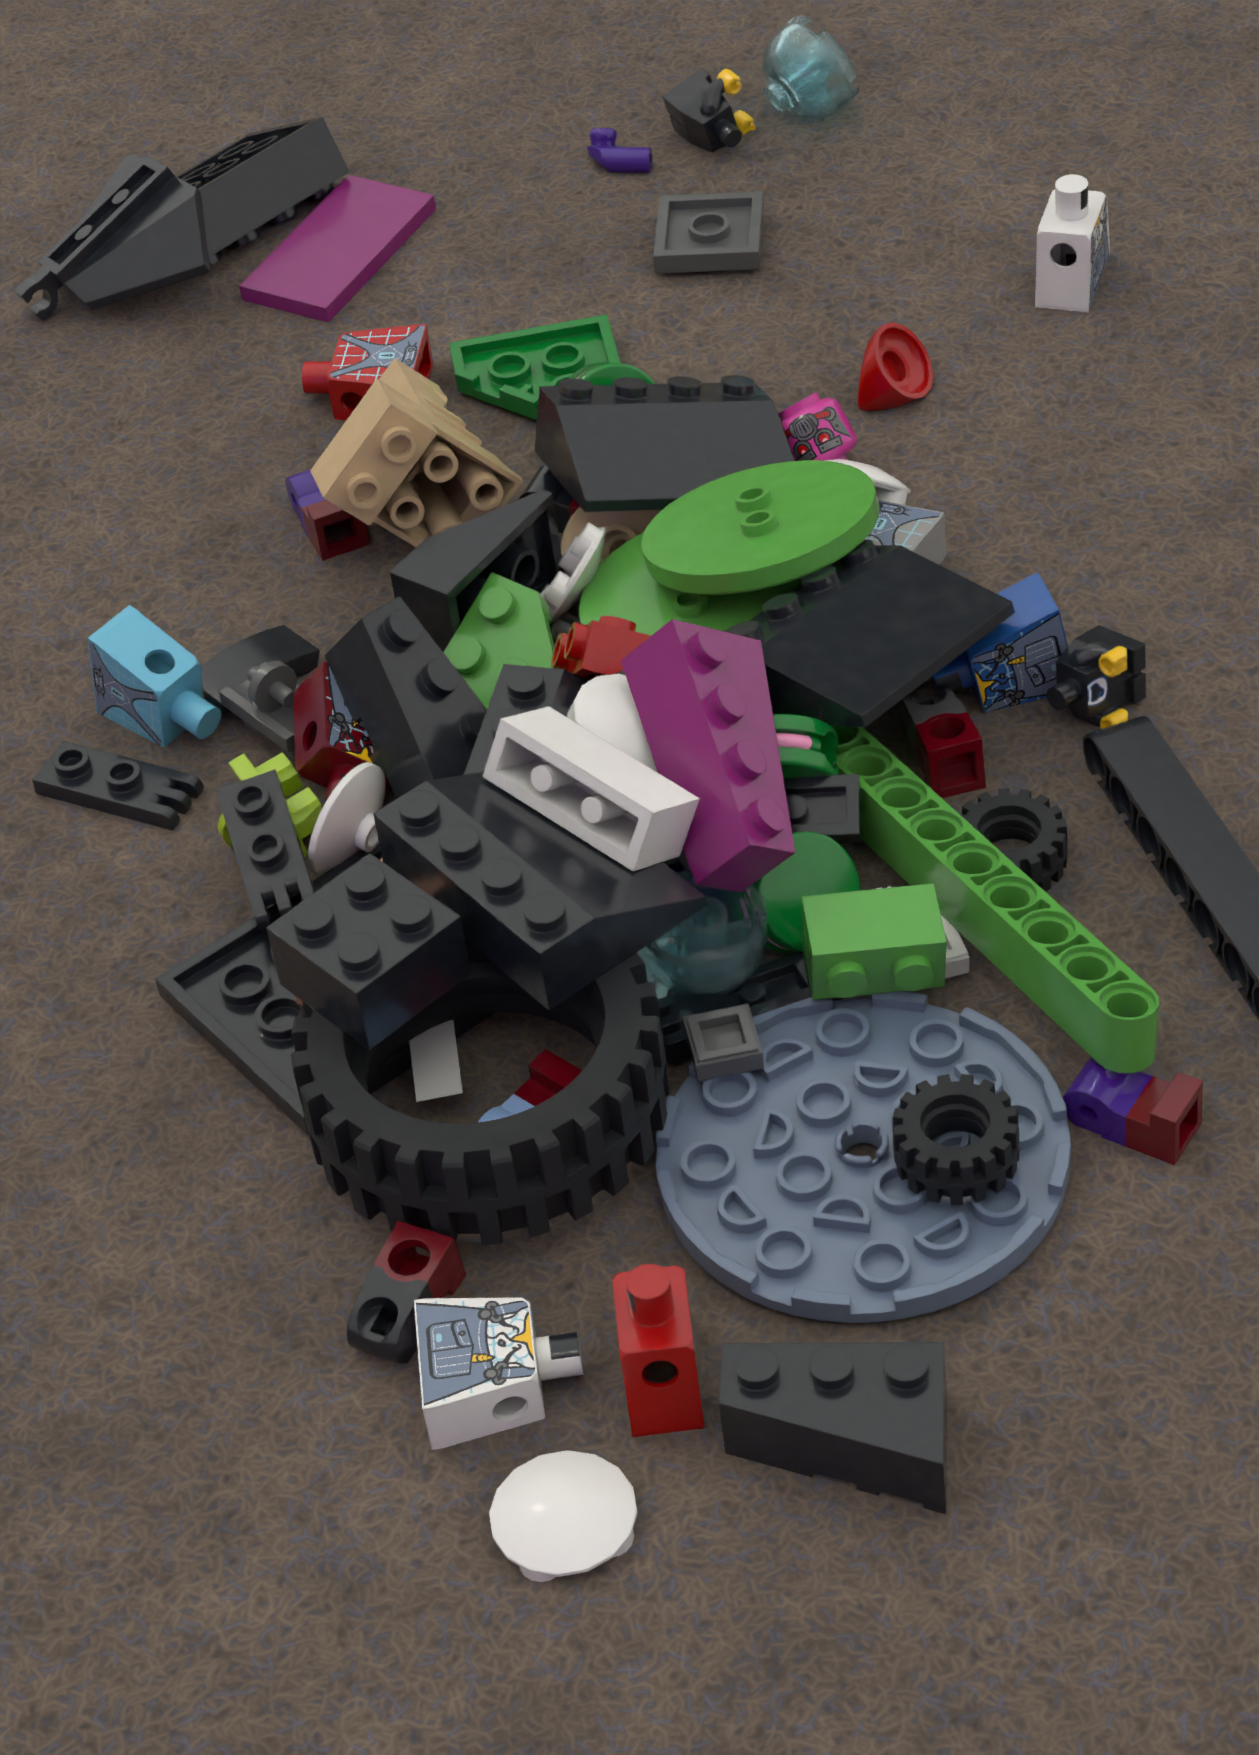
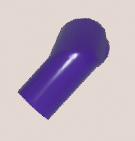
(618, 158)

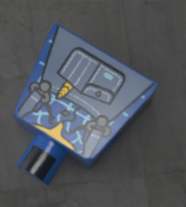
(1016, 657)

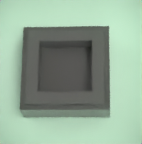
(723, 1042)

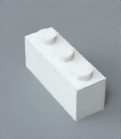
(590, 788)

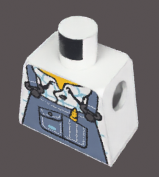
(1077, 225)
(485, 1366)

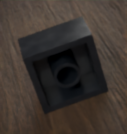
(369, 950)

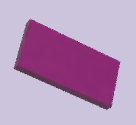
(337, 248)

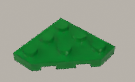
(513, 364)

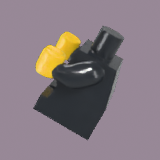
(703, 113)
(1098, 676)

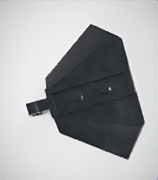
(130, 241)

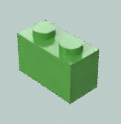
(873, 941)

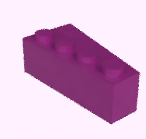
(716, 737)

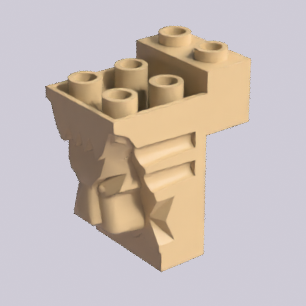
(411, 461)

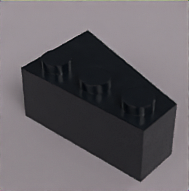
(407, 697)
(841, 1412)

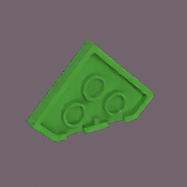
(501, 628)

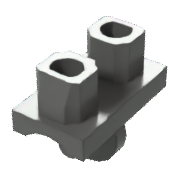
(266, 703)

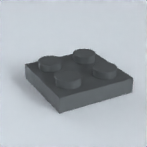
(709, 232)

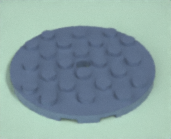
(793, 1223)

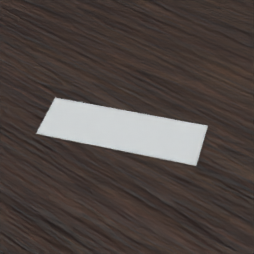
(436, 1063)

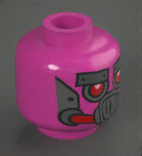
(817, 429)

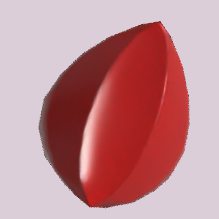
(893, 369)

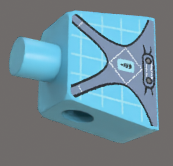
(148, 680)

